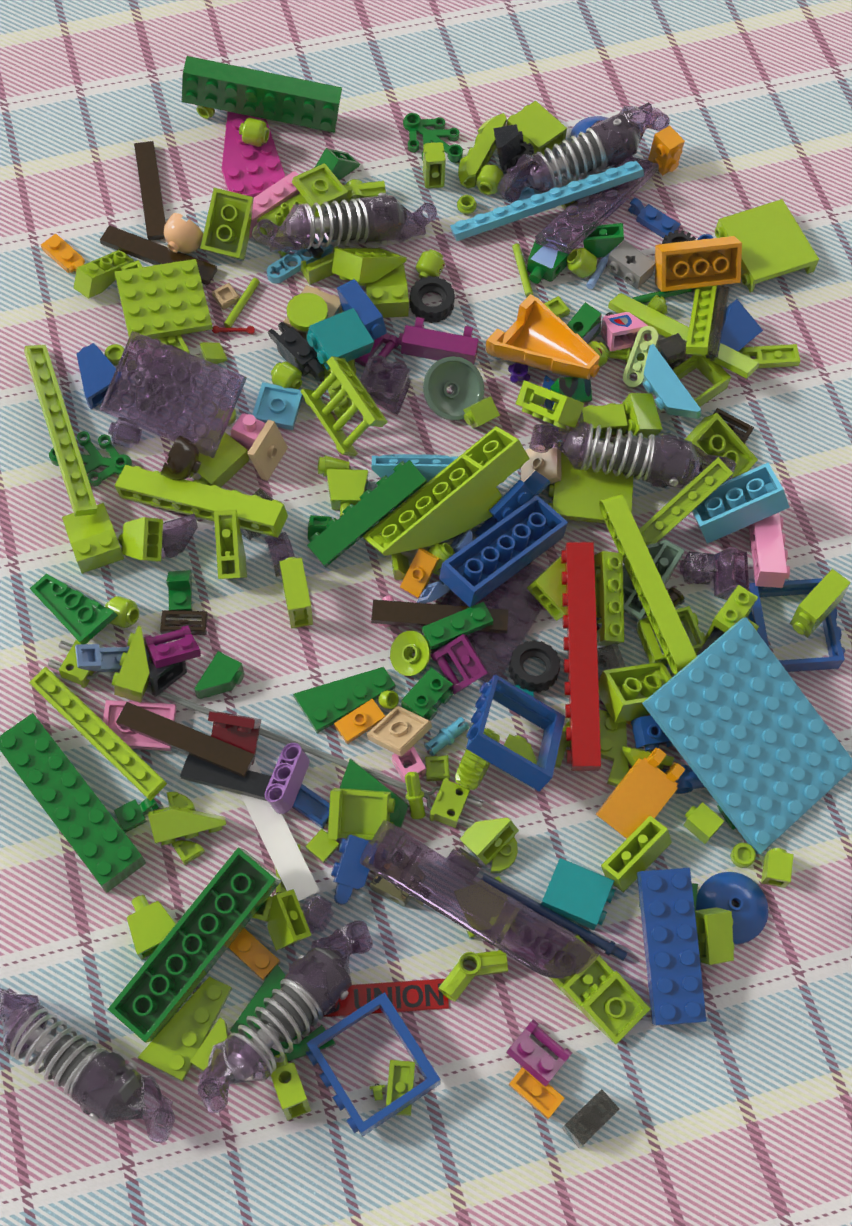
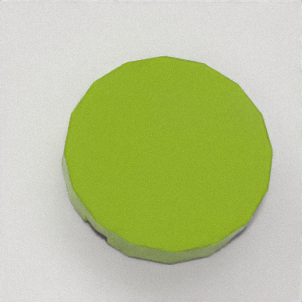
(306, 310)

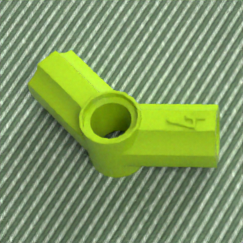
(459, 978)

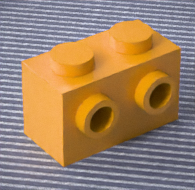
(666, 150)

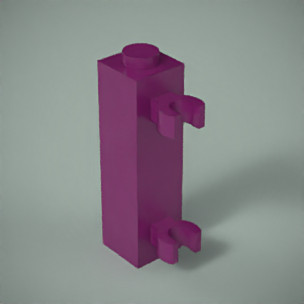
(436, 344)

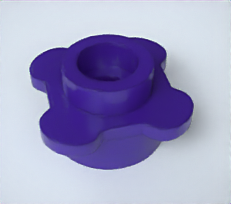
(518, 368)

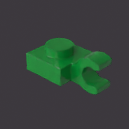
(132, 814)

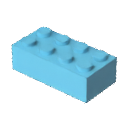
(740, 503)

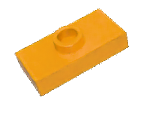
(419, 572)
(359, 721)
(535, 1093)

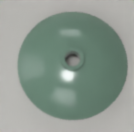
(464, 381)

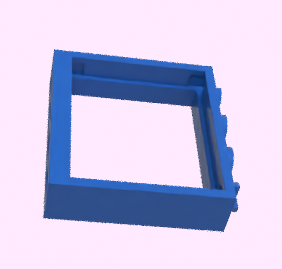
(831, 630)
(529, 708)
(329, 1079)

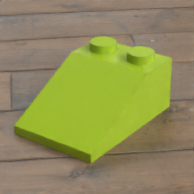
(228, 224)
(365, 264)
(390, 294)
(719, 439)
(93, 539)
(628, 687)

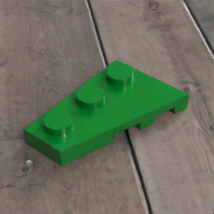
(359, 779)

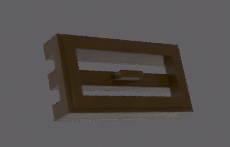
(733, 421)
(197, 628)

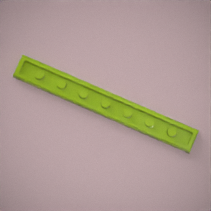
(667, 327)
(98, 733)

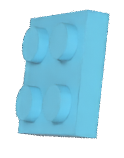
(278, 405)

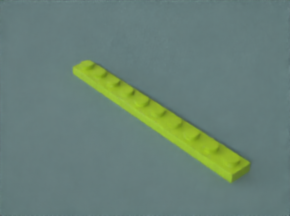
(60, 431)

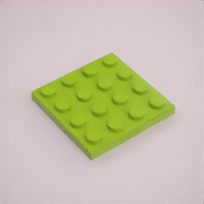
(164, 299)

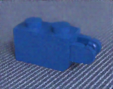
(349, 872)

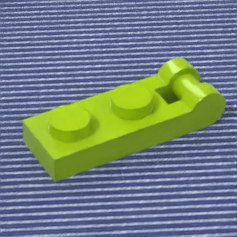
(773, 355)

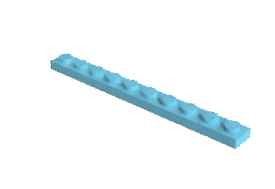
(548, 200)

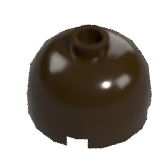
(182, 460)

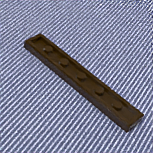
(150, 190)
(151, 251)
(423, 614)
(185, 739)

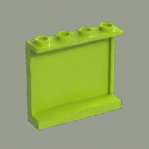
(770, 242)
(580, 491)

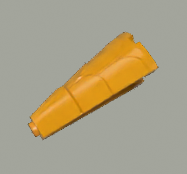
(544, 343)

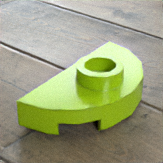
(505, 857)

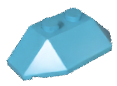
(667, 387)
(427, 464)

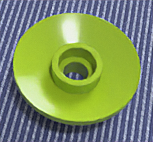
(402, 653)

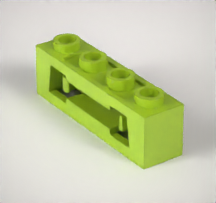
(565, 412)
(609, 598)

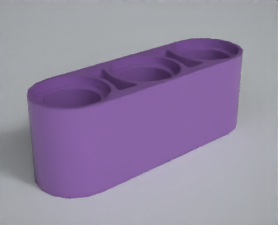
(287, 778)

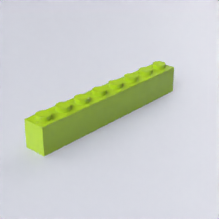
(200, 499)

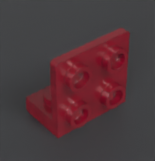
(236, 730)

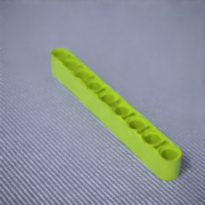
(647, 582)

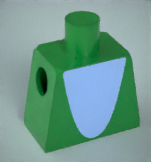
(545, 263)
(586, 323)

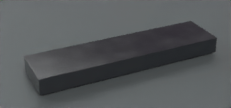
(208, 774)

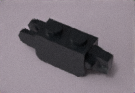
(297, 351)

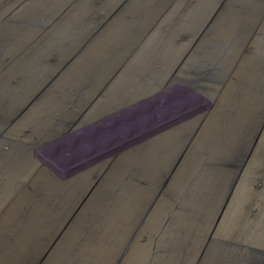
(589, 212)

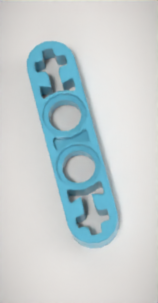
(289, 271)

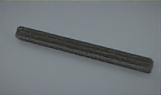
(718, 322)

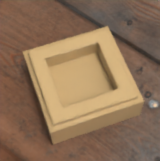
(226, 296)

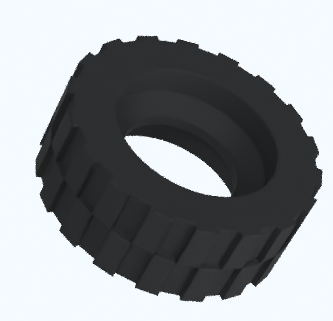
(432, 285)
(537, 650)

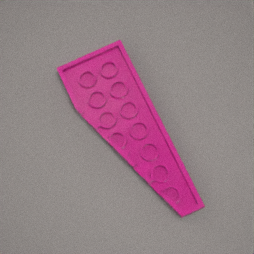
(247, 167)

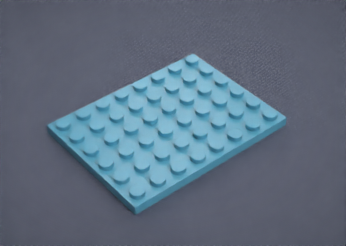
(750, 735)

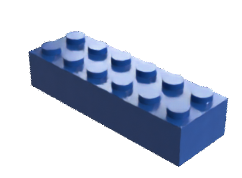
(503, 550)
(671, 946)

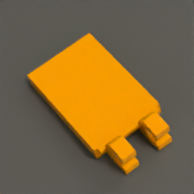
(640, 794)

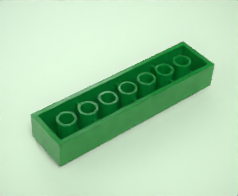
(260, 94)
(70, 803)
(194, 945)

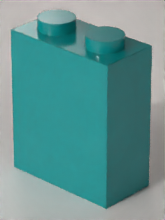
(340, 337)
(578, 894)

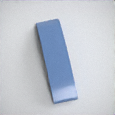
(438, 589)
(99, 659)

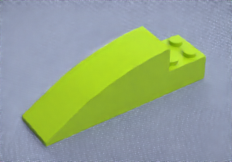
(452, 499)

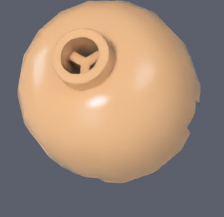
(182, 235)

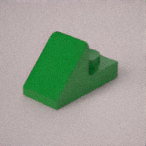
(180, 590)

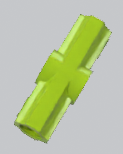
(358, 189)

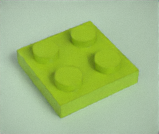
(319, 186)

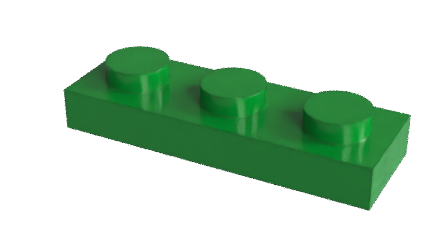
(455, 625)

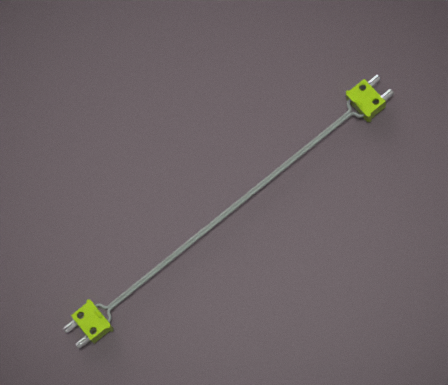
(446, 802)

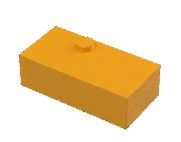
(698, 263)

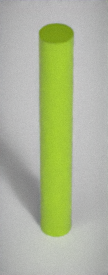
(522, 269)
(241, 303)

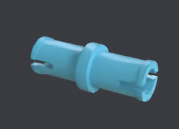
(446, 736)

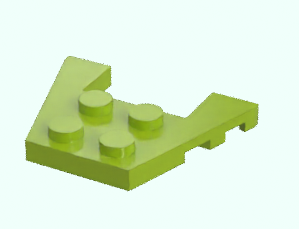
(612, 739)

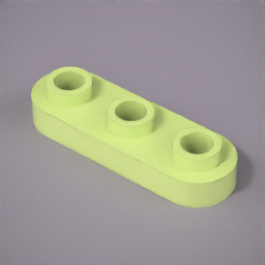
(640, 347)

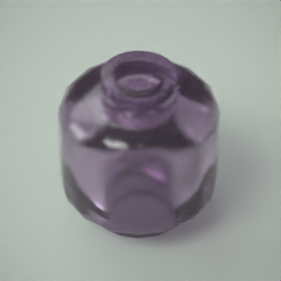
(124, 434)
(317, 913)

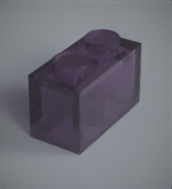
(731, 572)

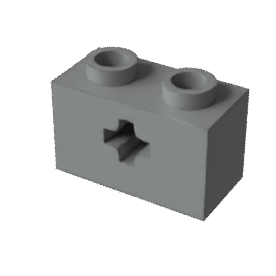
(630, 264)

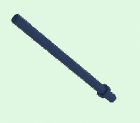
(608, 947)

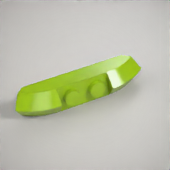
(481, 152)

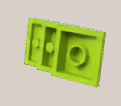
(604, 998)

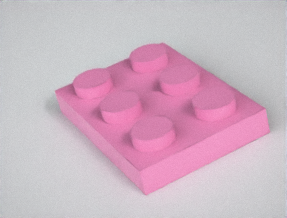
(131, 738)

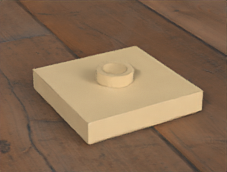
(267, 450)
(546, 464)
(399, 730)

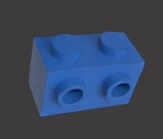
(649, 734)

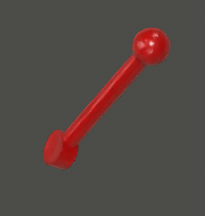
(250, 330)

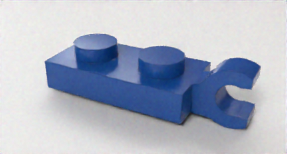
(653, 218)

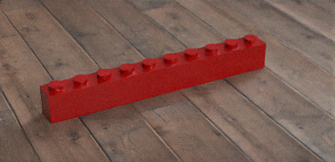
(582, 657)

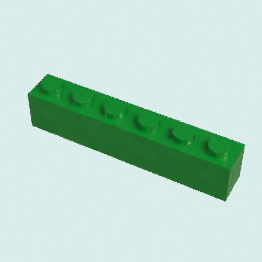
(367, 513)

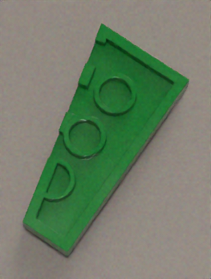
(73, 609)
(336, 699)

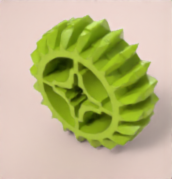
(472, 767)

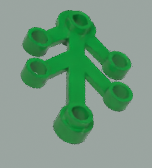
(414, 124)
(95, 460)

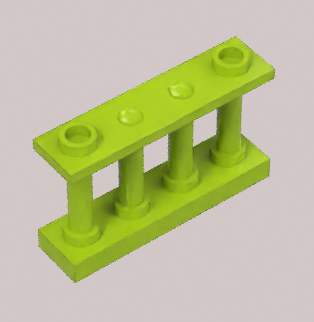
(361, 401)

